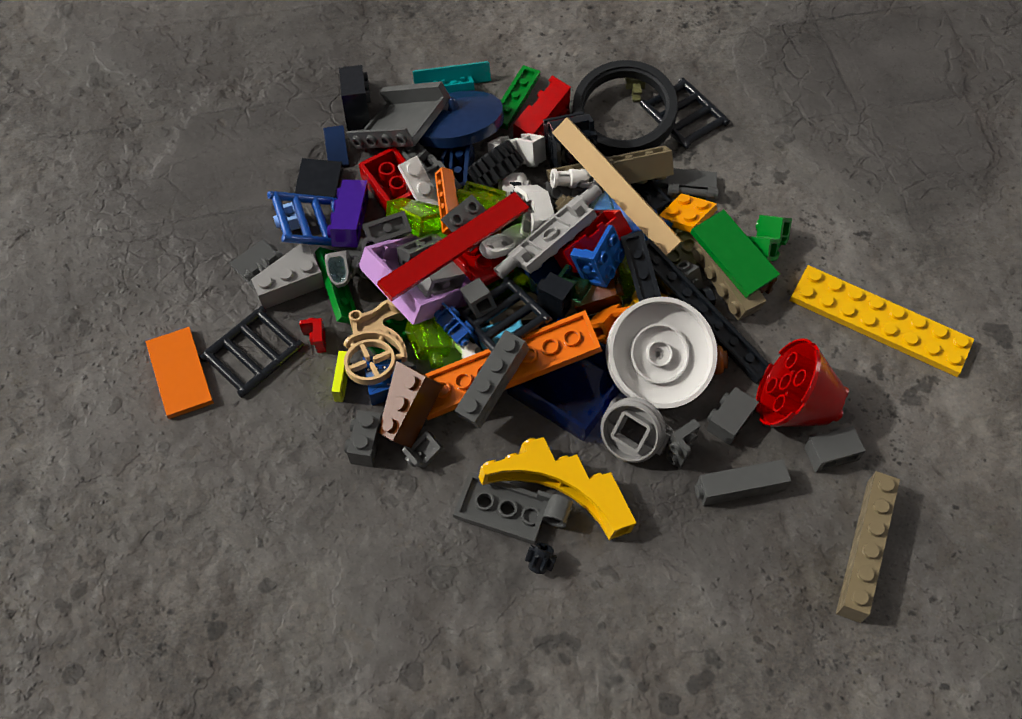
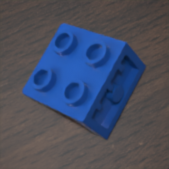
(601, 264)

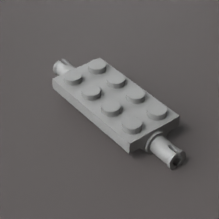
(552, 234)

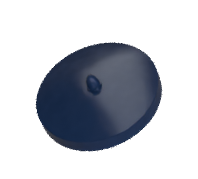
(464, 120)

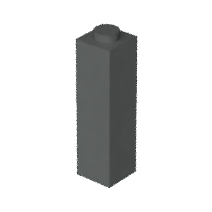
(742, 482)

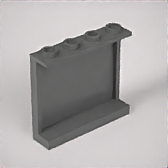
(403, 116)

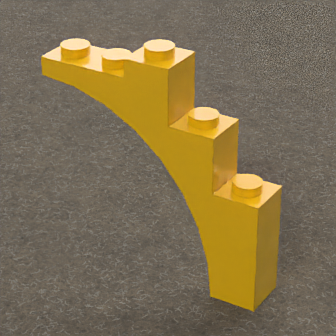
(596, 494)

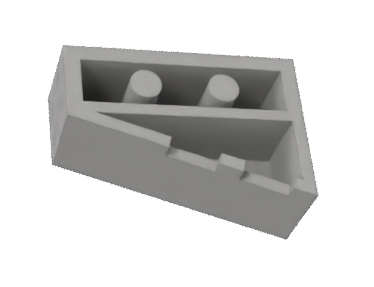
(288, 277)

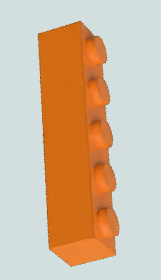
(446, 194)

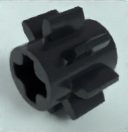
(540, 558)

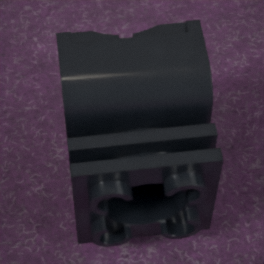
(555, 150)

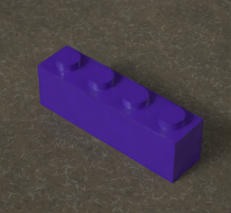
(348, 213)

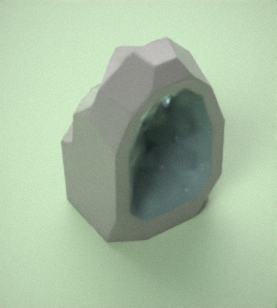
(338, 267)

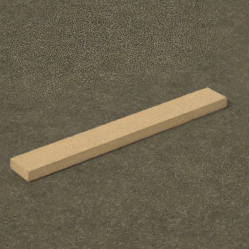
(617, 186)

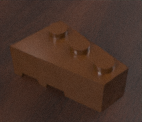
(408, 404)

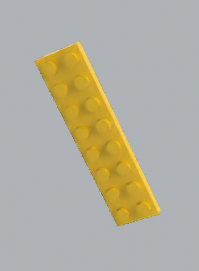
(882, 320)

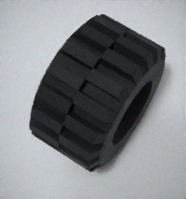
(496, 164)

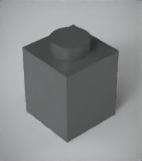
(478, 298)

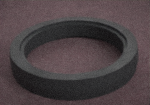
(638, 71)

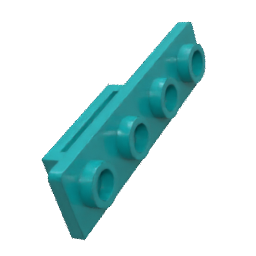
(455, 77)

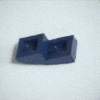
(336, 144)

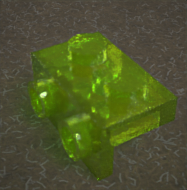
(485, 195)

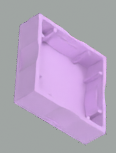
(382, 259)

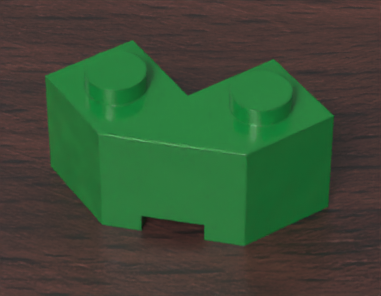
(771, 234)

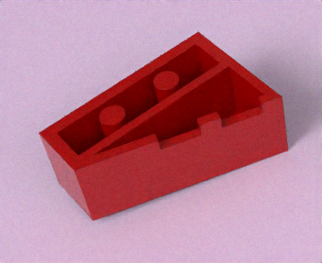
(550, 104)
(590, 236)

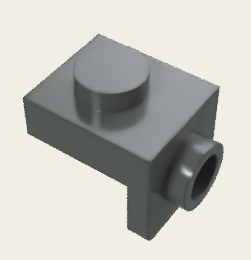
(423, 450)

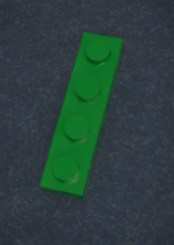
(518, 93)
(339, 297)

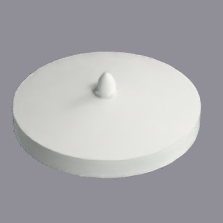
(661, 352)

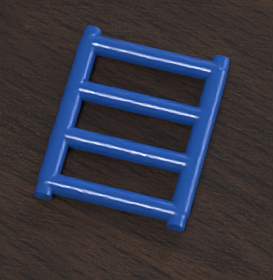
(297, 199)

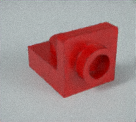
(315, 329)

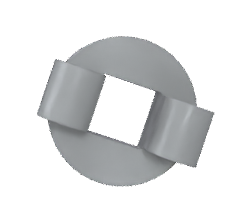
(644, 413)

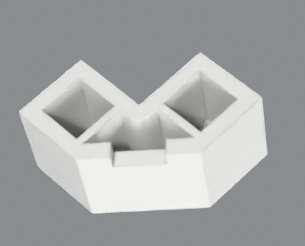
(529, 146)
(539, 207)

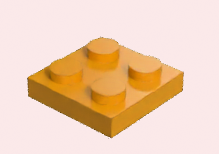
(688, 212)

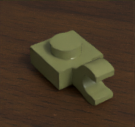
(636, 86)

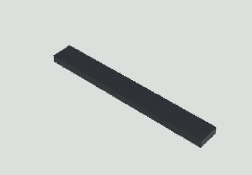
(724, 332)

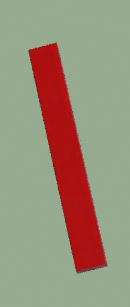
(452, 246)

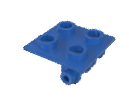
(456, 328)

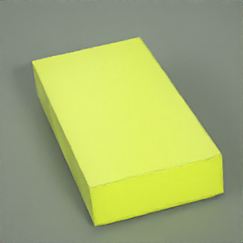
(340, 378)

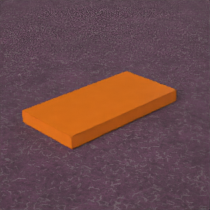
(179, 372)

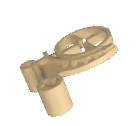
(371, 332)

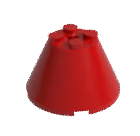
(800, 388)

